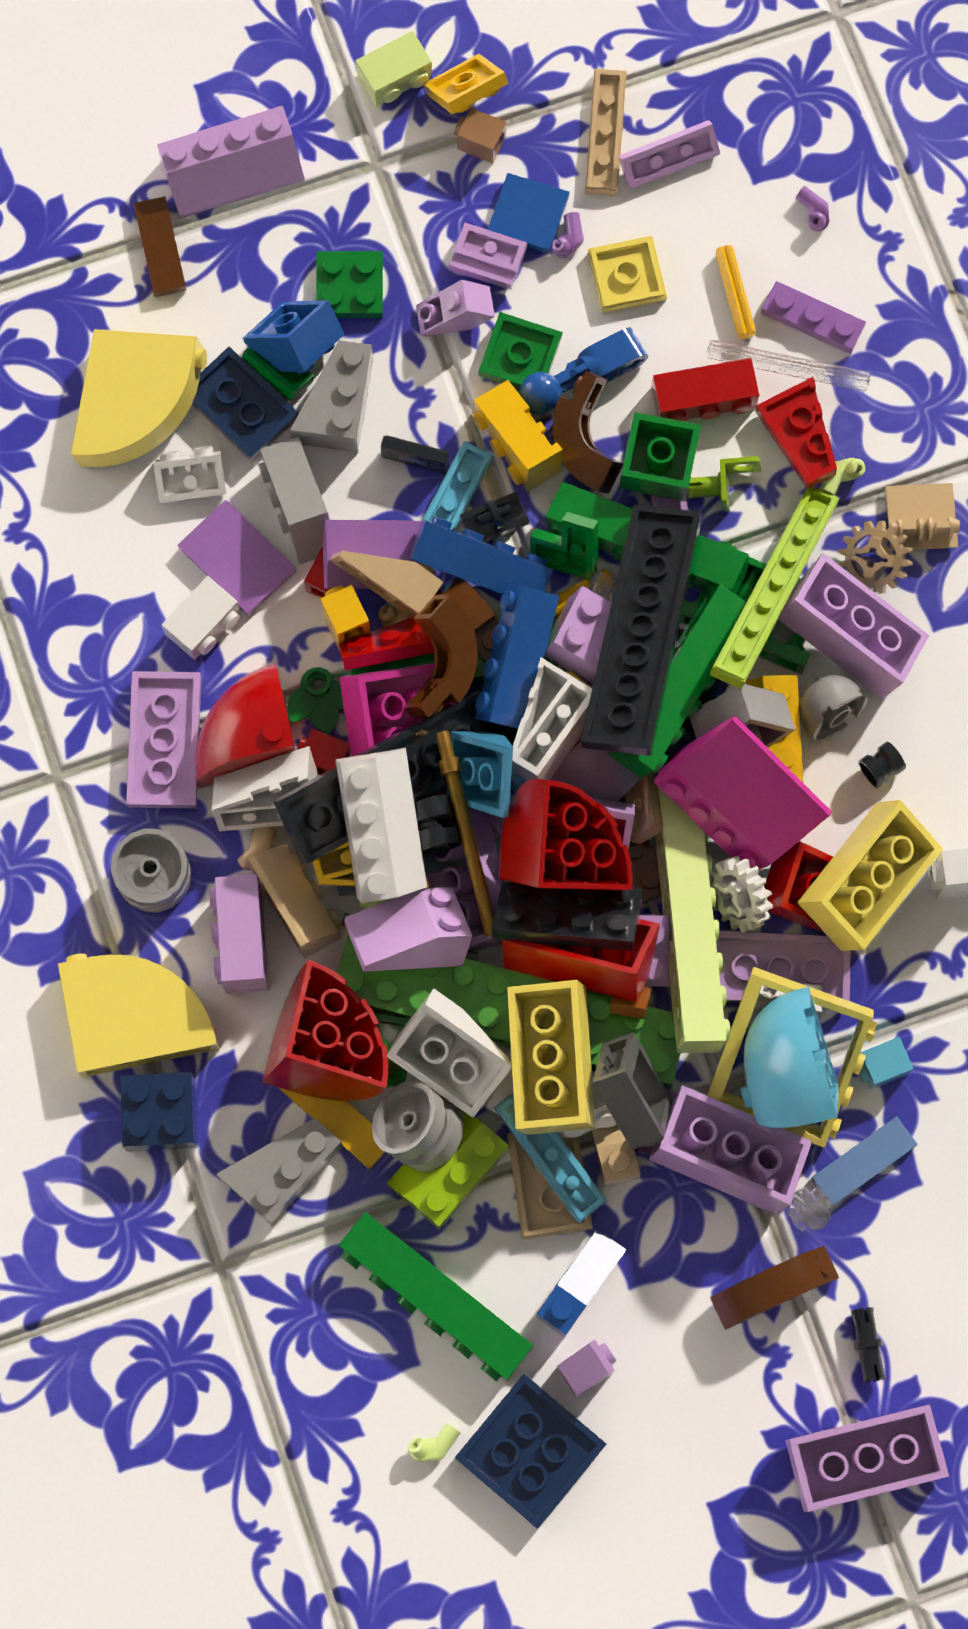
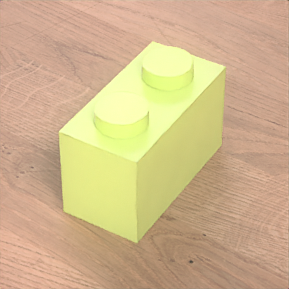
(394, 68)

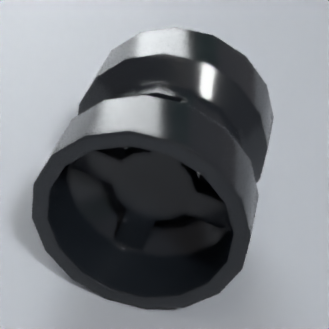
(881, 765)

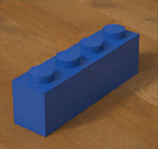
(477, 561)
(515, 655)

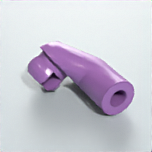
(817, 209)
(571, 239)

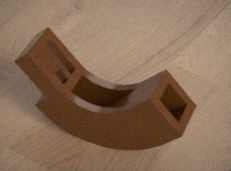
(573, 435)
(454, 653)
(774, 1287)

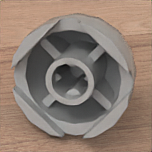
(828, 704)

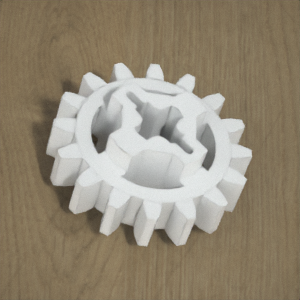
(740, 894)

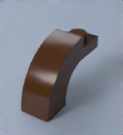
(478, 611)

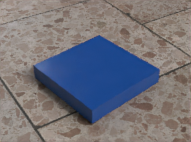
(529, 212)

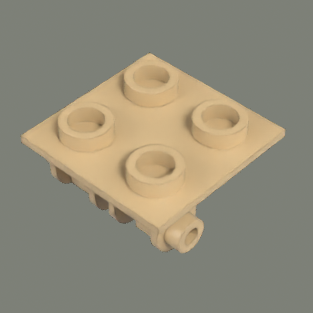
(923, 515)

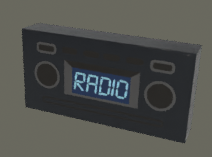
(414, 454)

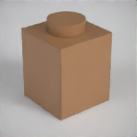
(480, 135)

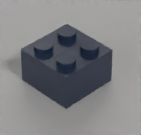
(158, 1111)

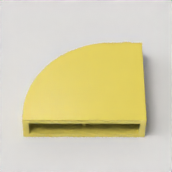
(134, 394)
(130, 1013)

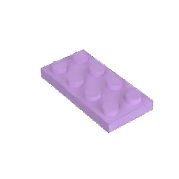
(163, 739)
(791, 956)

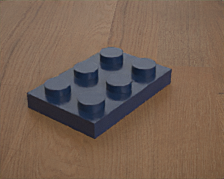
(242, 404)

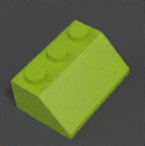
(444, 1190)

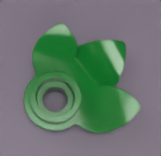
(319, 705)

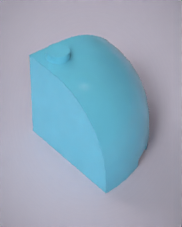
(789, 1065)

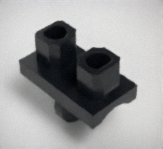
(496, 517)

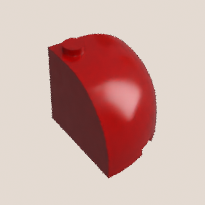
(244, 727)
(562, 840)
(327, 1041)

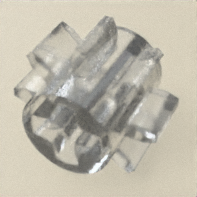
(810, 1209)

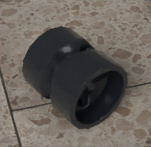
(435, 826)

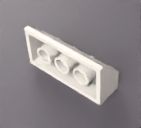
(381, 825)

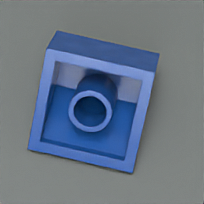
(295, 335)

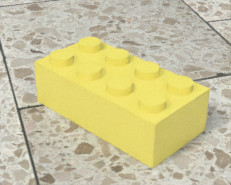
(870, 875)
(551, 1057)

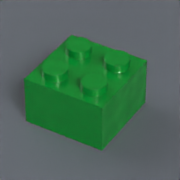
(659, 456)

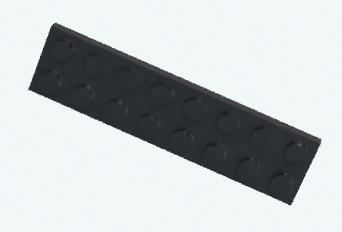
(641, 630)
(315, 809)

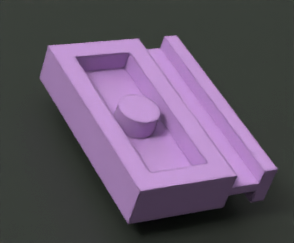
(488, 256)

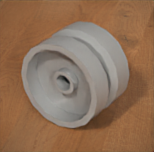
(156, 890)
(417, 1126)

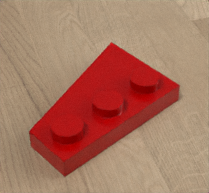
(800, 432)
(385, 645)

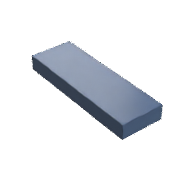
(864, 1161)

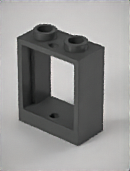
(632, 1091)

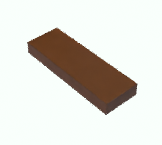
(160, 246)

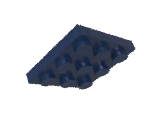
(530, 1451)

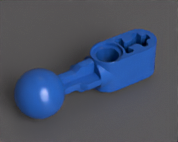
(606, 358)

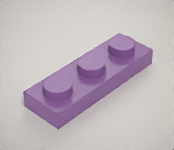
(813, 317)

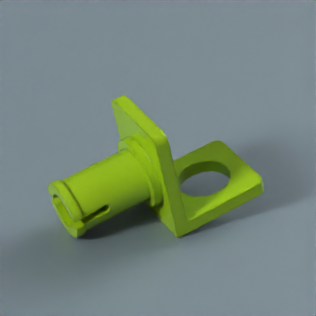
(719, 484)

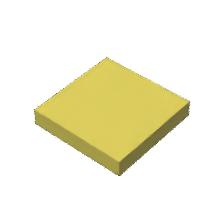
(627, 274)

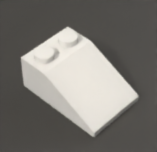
(450, 1053)

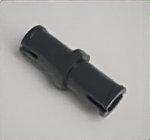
(868, 1344)

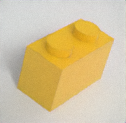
(344, 614)

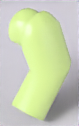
(847, 470)
(433, 1448)

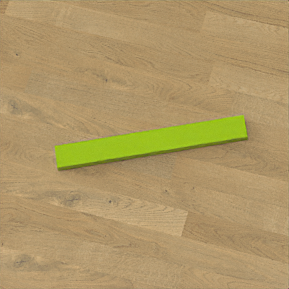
(774, 587)

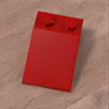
(790, 879)

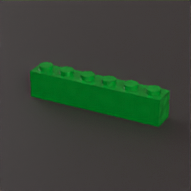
(712, 560)
(689, 674)
(435, 1296)

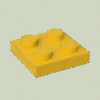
(466, 84)

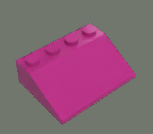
(377, 702)
(741, 794)

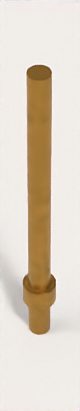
(451, 767)

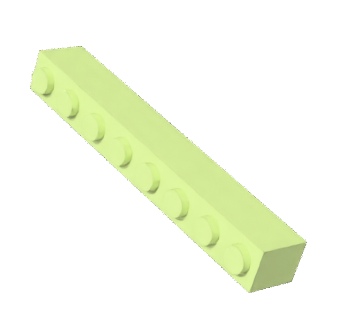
(692, 932)

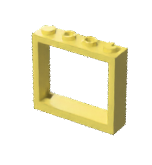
(852, 1062)

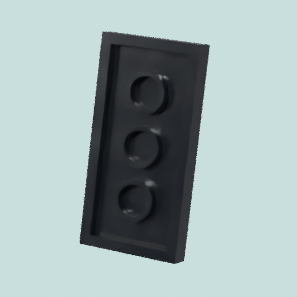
(568, 916)

